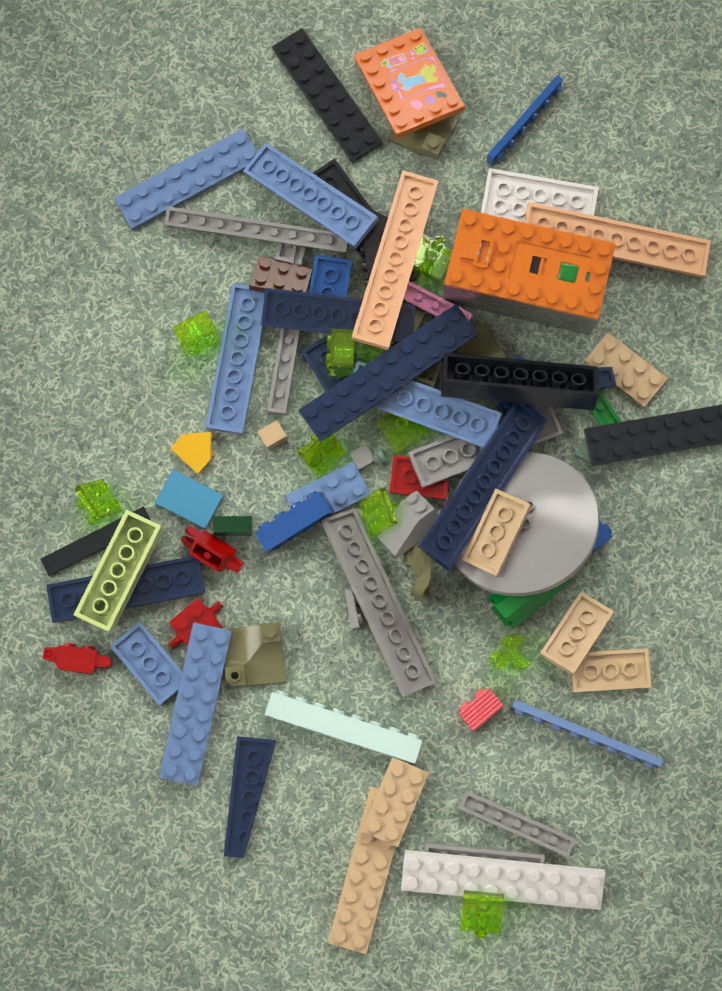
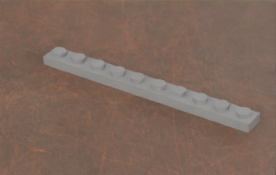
(254, 229)

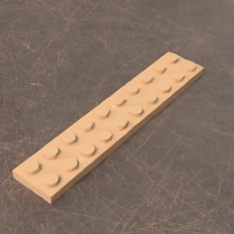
(633, 242)
(394, 260)

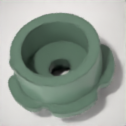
(380, 457)

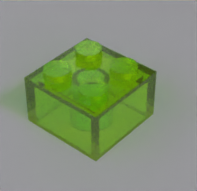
(196, 333)
(341, 356)

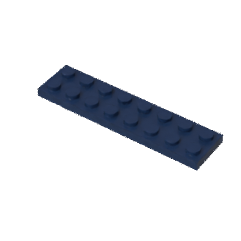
(323, 312)
(157, 584)

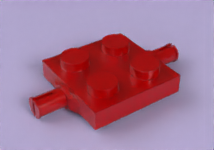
(194, 613)

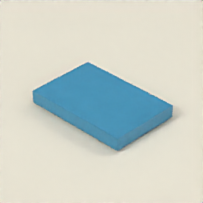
(189, 499)

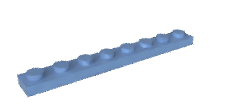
(594, 738)

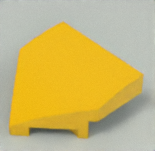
(195, 449)

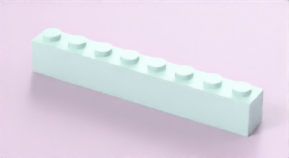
(342, 727)

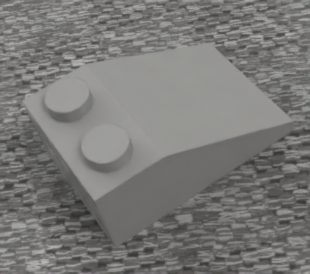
(413, 519)

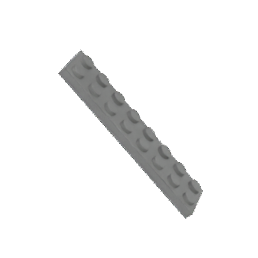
(455, 456)

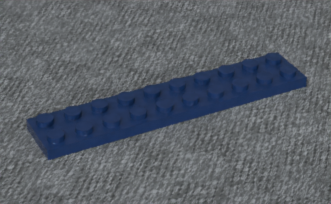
(388, 373)
(488, 472)

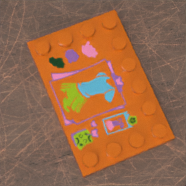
(409, 83)

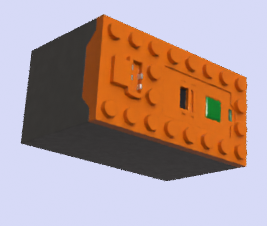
(528, 271)

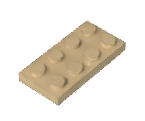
(631, 372)
(497, 532)
(576, 633)
(613, 671)
(395, 802)

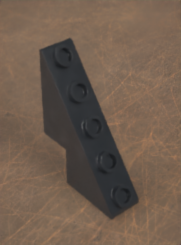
(372, 242)

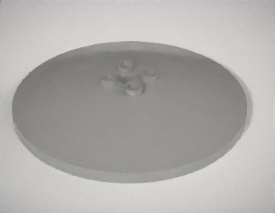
(555, 533)

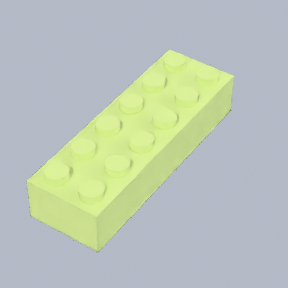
(119, 571)

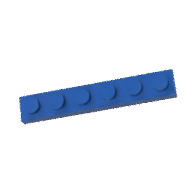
(528, 116)

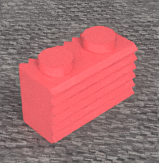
(480, 709)

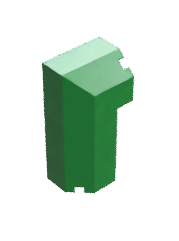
(516, 609)

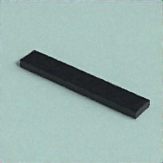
(84, 546)

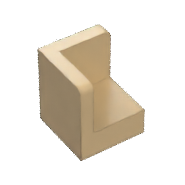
(272, 435)

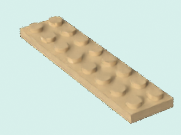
(362, 888)

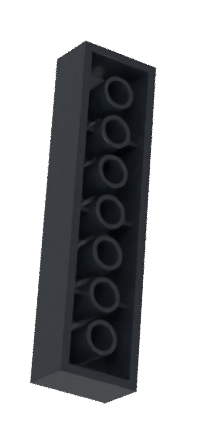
(519, 381)

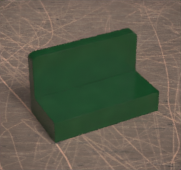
(232, 526)

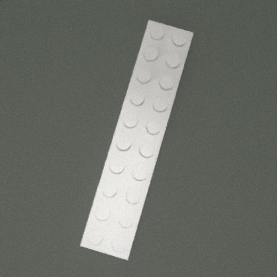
(515, 879)

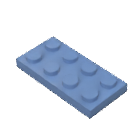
(341, 487)
(148, 663)

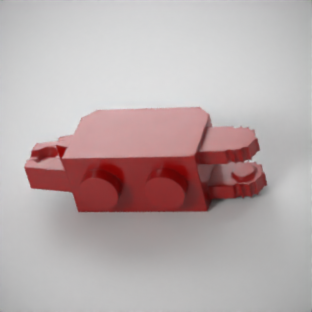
(211, 550)
(75, 659)

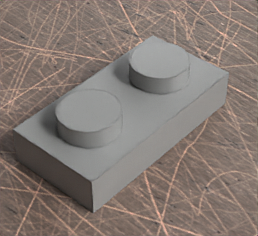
(355, 617)

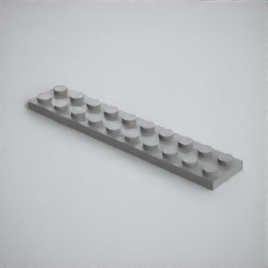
(378, 602)

